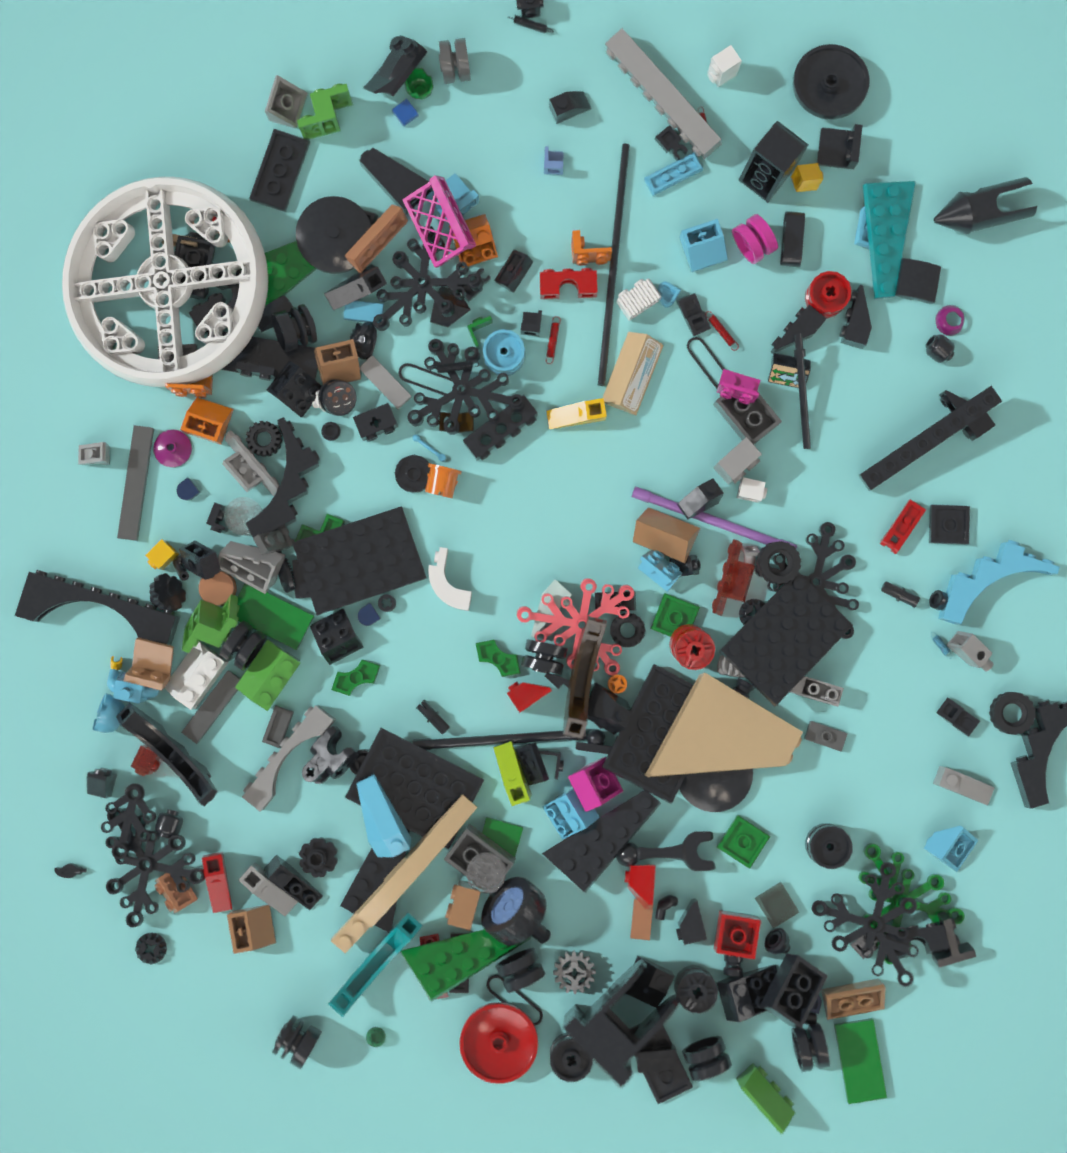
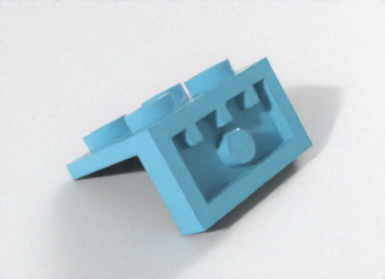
(463, 196)
(659, 569)

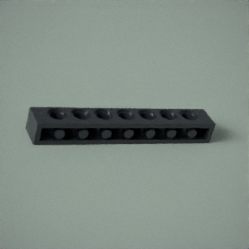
(930, 438)

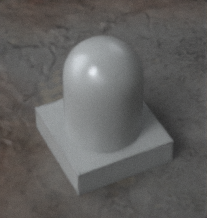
(750, 553)

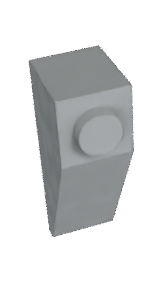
(963, 785)

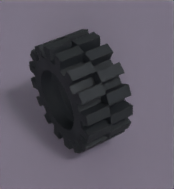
(261, 427)
(639, 630)

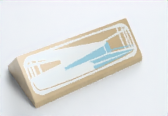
(632, 372)

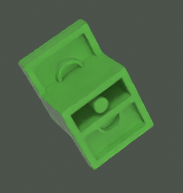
(324, 104)
(210, 623)

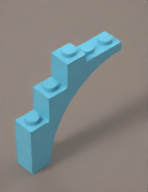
(1010, 560)

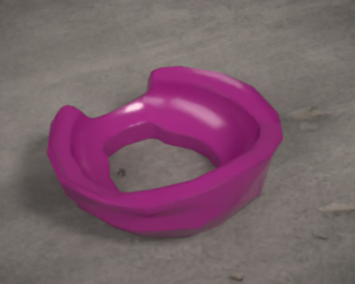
(942, 324)

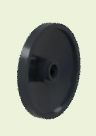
(831, 81)
(329, 231)
(716, 789)

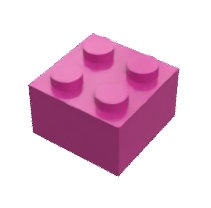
(595, 785)

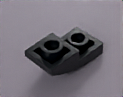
(277, 305)

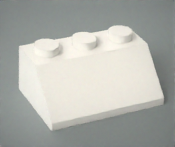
(196, 675)

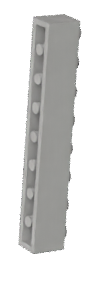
(663, 94)

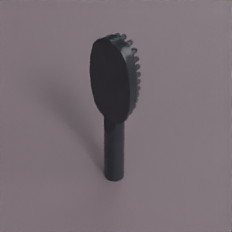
(286, 577)

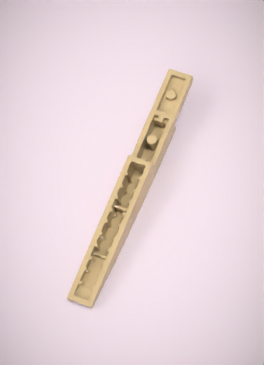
(404, 874)

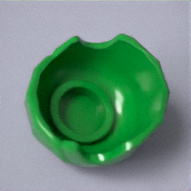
(419, 84)

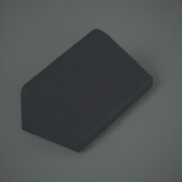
(514, 270)

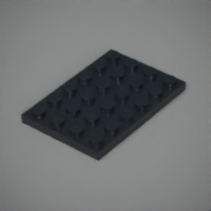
(359, 560)
(785, 639)
(646, 730)
(415, 781)

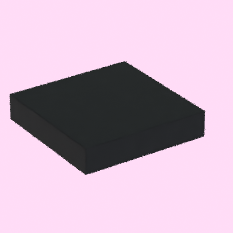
(949, 524)

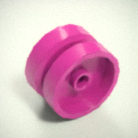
(755, 239)

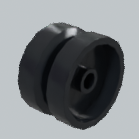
(243, 645)
(544, 656)
(817, 842)
(520, 970)
(810, 1047)
(707, 1058)
(569, 1068)

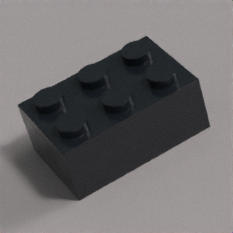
(794, 990)

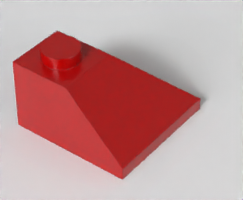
(526, 694)
(641, 883)

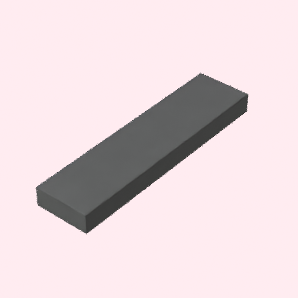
(211, 707)

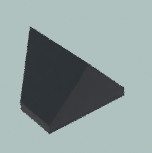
(461, 308)

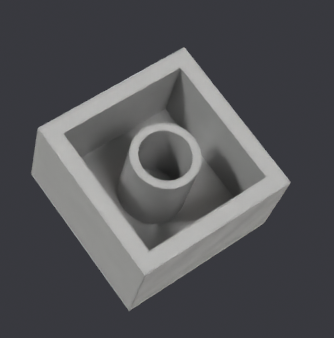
(737, 460)

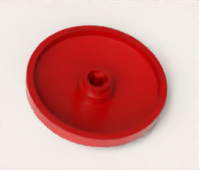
(498, 1043)

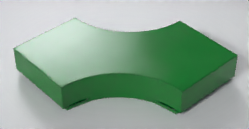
(506, 663)
(364, 673)

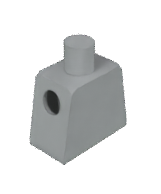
(971, 650)

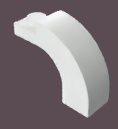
(451, 596)

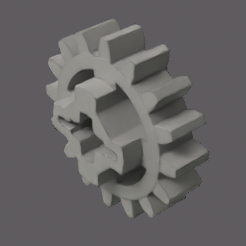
(581, 972)

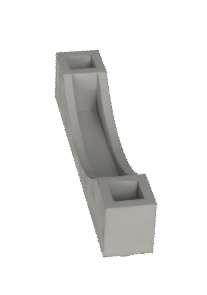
(264, 787)

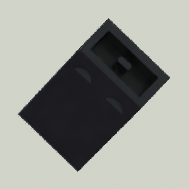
(744, 993)

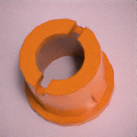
(442, 480)

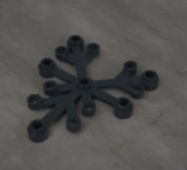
(405, 298)
(483, 394)
(823, 551)
(176, 870)
(886, 946)

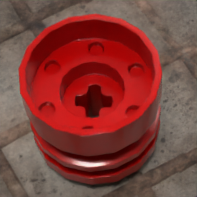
(681, 647)

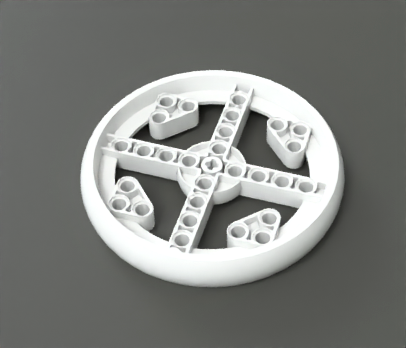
(89, 243)

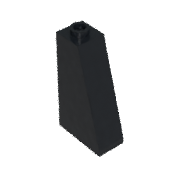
(392, 177)

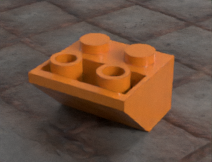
(482, 235)
(207, 420)

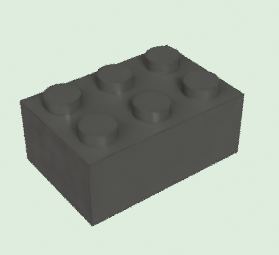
(750, 419)
(473, 843)

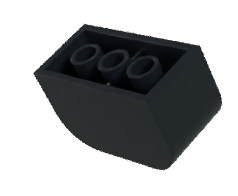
(772, 161)

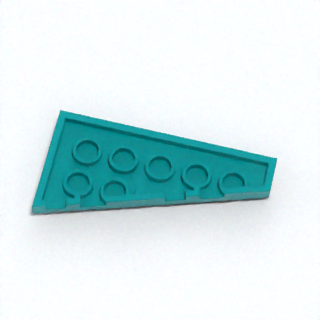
(887, 223)

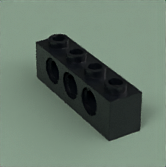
(481, 451)

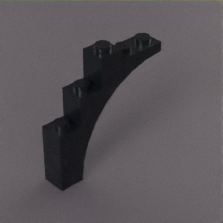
(298, 462)
(170, 751)
(1031, 770)

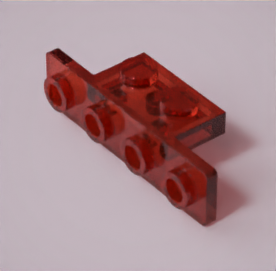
(735, 579)

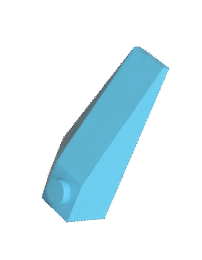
(382, 824)

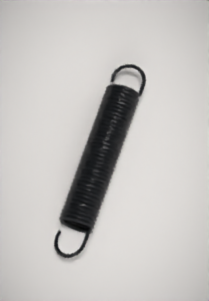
(530, 24)
(454, 366)

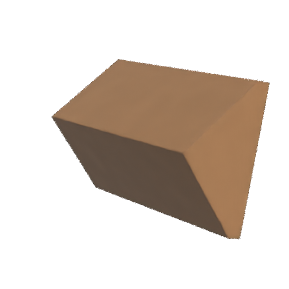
(665, 534)
(853, 998)

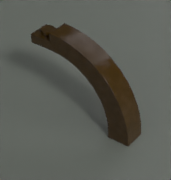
(581, 677)

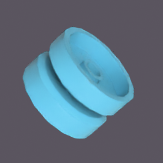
(503, 341)

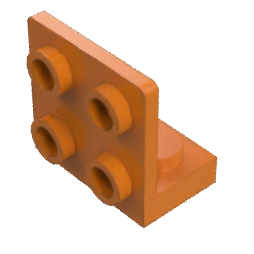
(584, 256)
(199, 389)

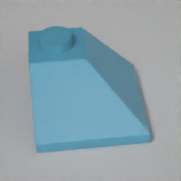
(951, 846)

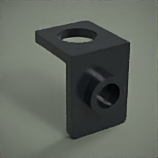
(559, 764)

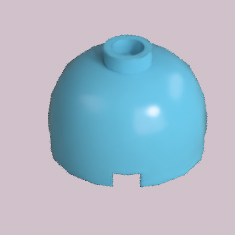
(107, 713)

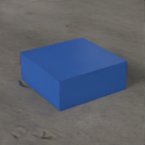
(405, 112)

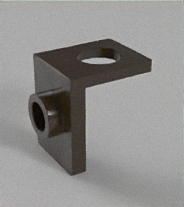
(465, 420)

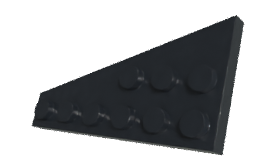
(366, 883)

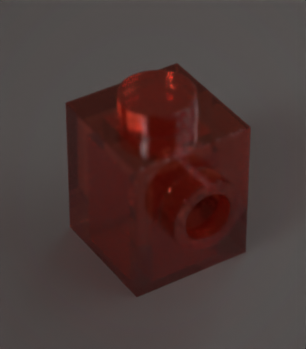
(145, 761)

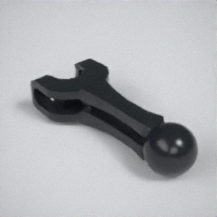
(685, 852)

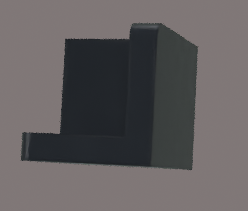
(531, 323)

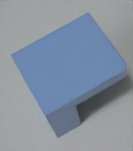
(553, 162)

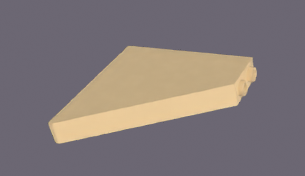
(723, 733)

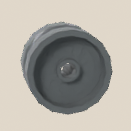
(454, 61)

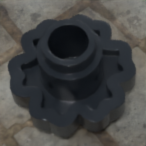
(167, 593)
(318, 857)

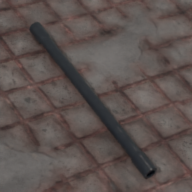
(429, 744)

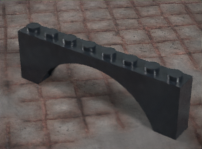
(45, 594)

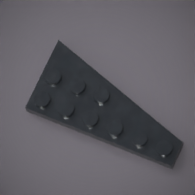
(592, 850)

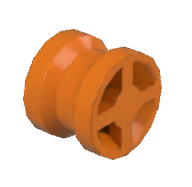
(617, 686)

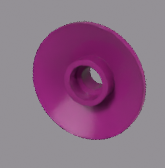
(180, 453)

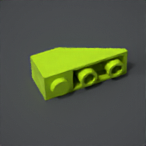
(512, 774)

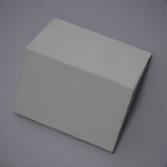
(285, 103)

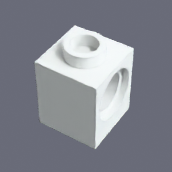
(751, 490)

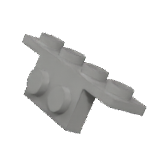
(246, 468)

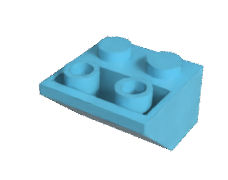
(704, 245)
(568, 814)

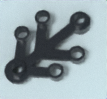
(129, 818)

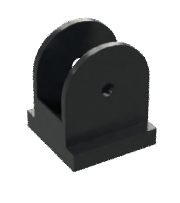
(606, 1036)

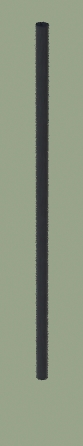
(613, 265)

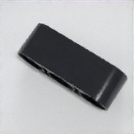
(792, 239)

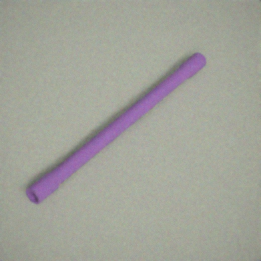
(648, 496)

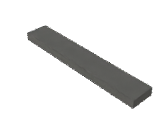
(135, 483)

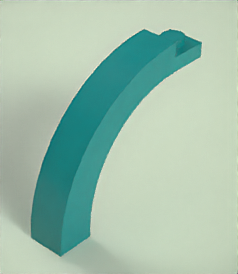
(374, 964)

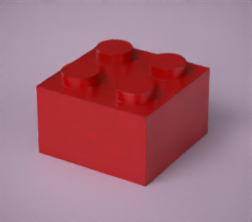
(737, 934)

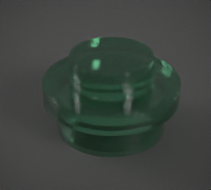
(375, 1036)

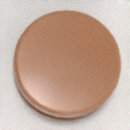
(217, 588)

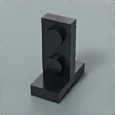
(957, 951)

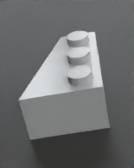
(250, 565)

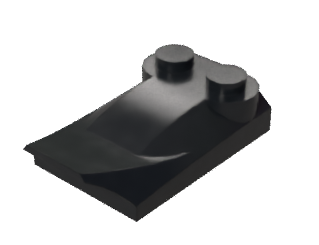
(397, 66)
(194, 257)

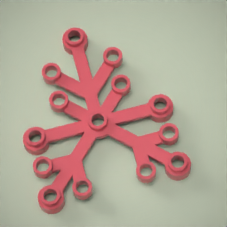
(558, 620)

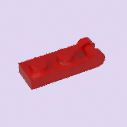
(903, 526)

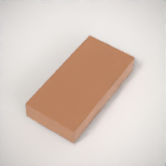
(641, 921)

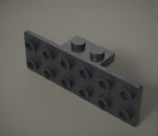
(267, 359)

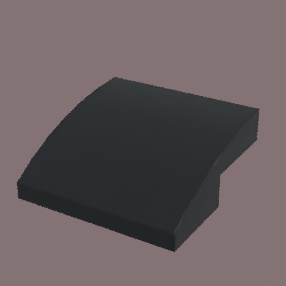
(918, 280)

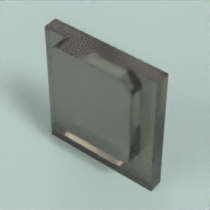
(776, 905)

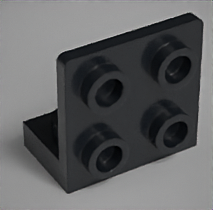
(839, 147)
(294, 388)
(335, 636)

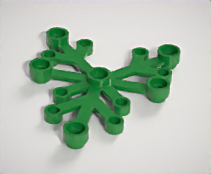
(931, 908)

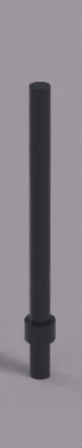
(799, 354)

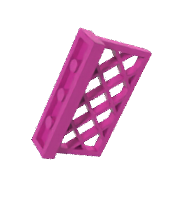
(453, 216)

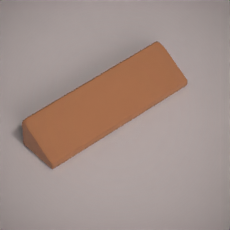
(376, 237)

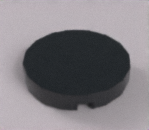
(412, 473)

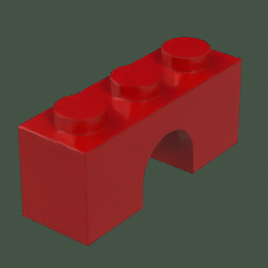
(583, 280)

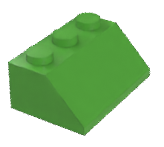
(267, 675)
(766, 1097)

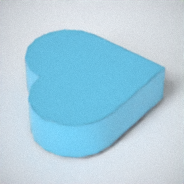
(669, 293)

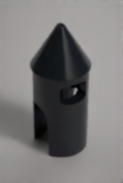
(979, 210)

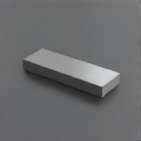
(385, 382)

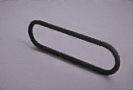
(697, 361)
(420, 385)
(519, 993)

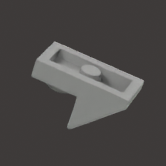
(94, 454)

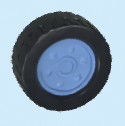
(515, 913)

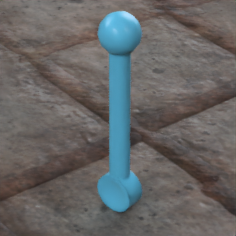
(441, 457)

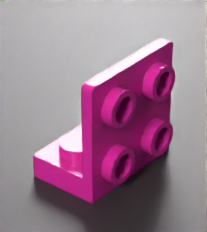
(738, 386)

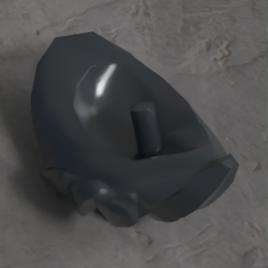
(364, 339)

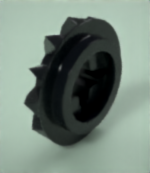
(747, 608)
(159, 951)

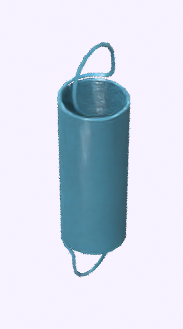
(941, 645)

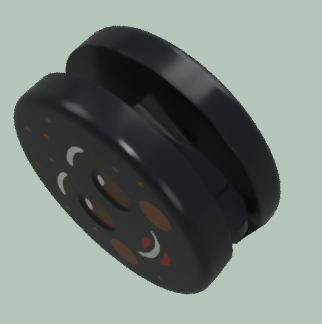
(337, 397)

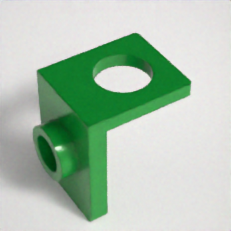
(477, 324)

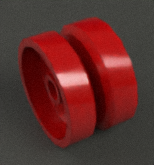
(828, 283)

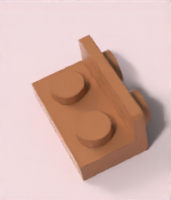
(175, 900)

